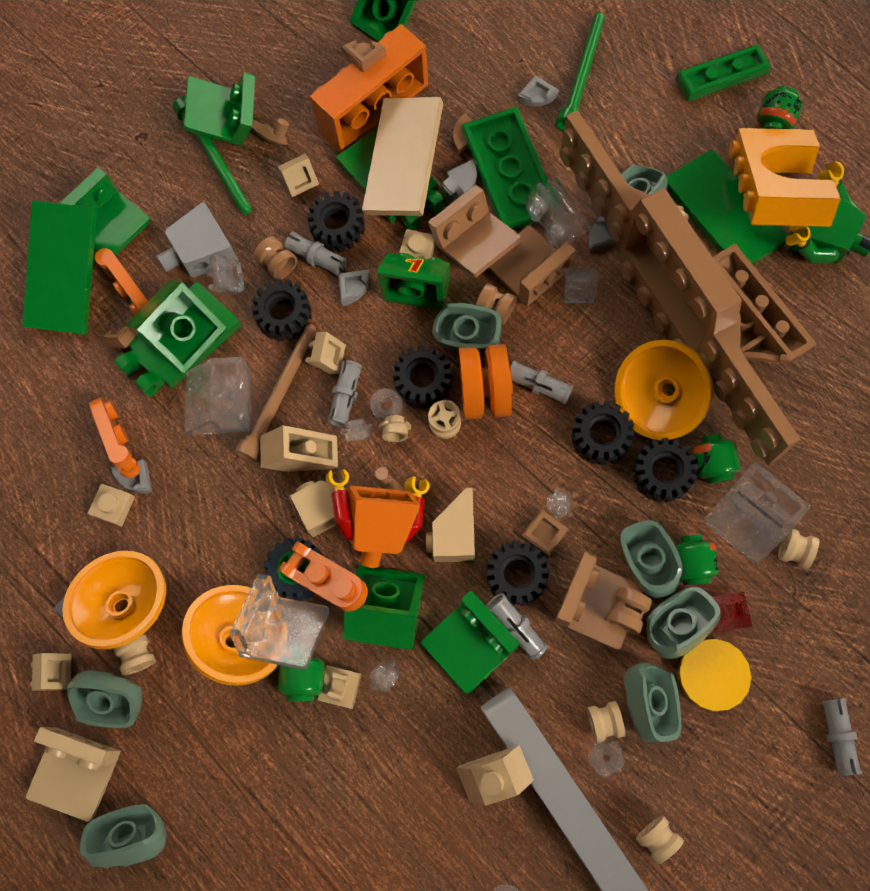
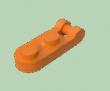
(124, 284)
(113, 437)
(325, 578)

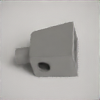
(194, 241)

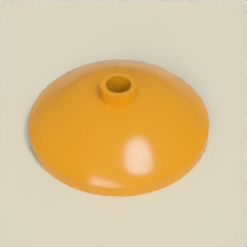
(644, 383)
(103, 589)
(209, 627)

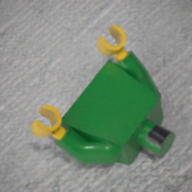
(832, 243)

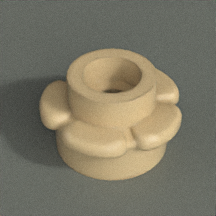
(394, 428)

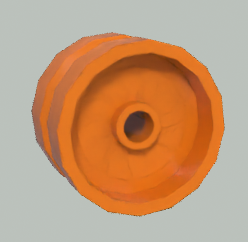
(488, 381)

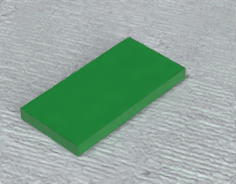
(505, 164)
(714, 204)
(59, 267)

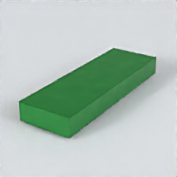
(723, 72)

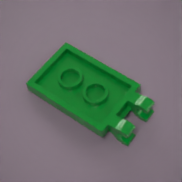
(356, 164)
(159, 369)

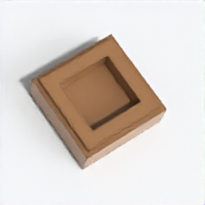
(544, 532)

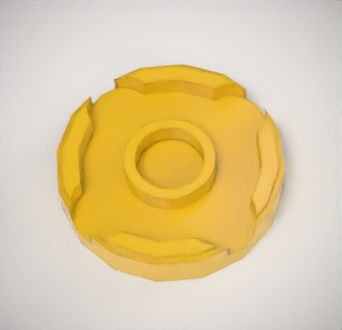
(714, 675)

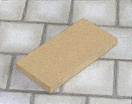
(403, 156)

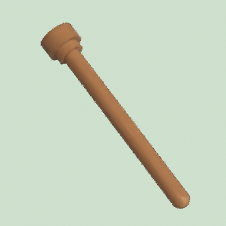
(250, 447)

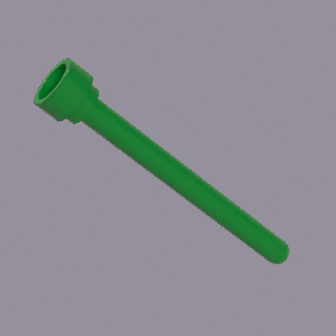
(583, 71)
(217, 162)

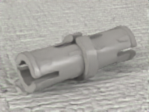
(315, 253)
(540, 382)
(344, 393)
(504, 611)
(841, 737)

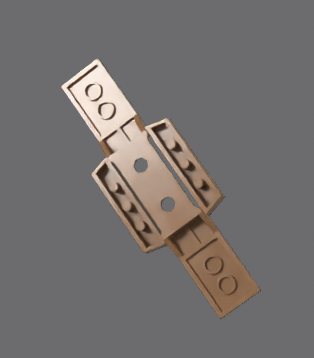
(707, 307)

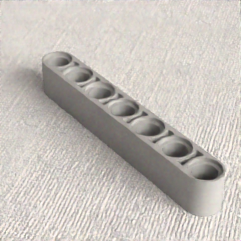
(562, 795)

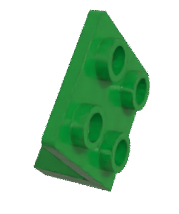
(220, 110)
(117, 216)
(470, 643)

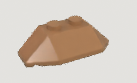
(767, 326)

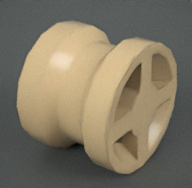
(444, 412)
(799, 549)
(134, 656)
(606, 721)
(660, 840)

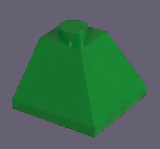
(381, 16)

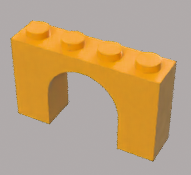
(776, 198)

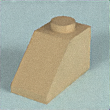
(298, 450)
(315, 506)
(454, 531)
(495, 776)

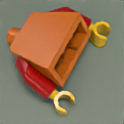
(377, 517)

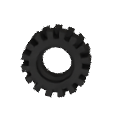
(333, 206)
(274, 295)
(417, 359)
(608, 415)
(665, 490)
(523, 553)

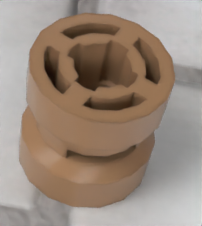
(272, 255)
(499, 302)
(629, 610)

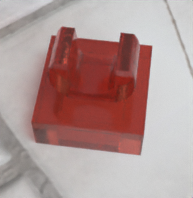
(734, 612)

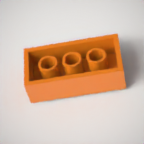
(353, 100)

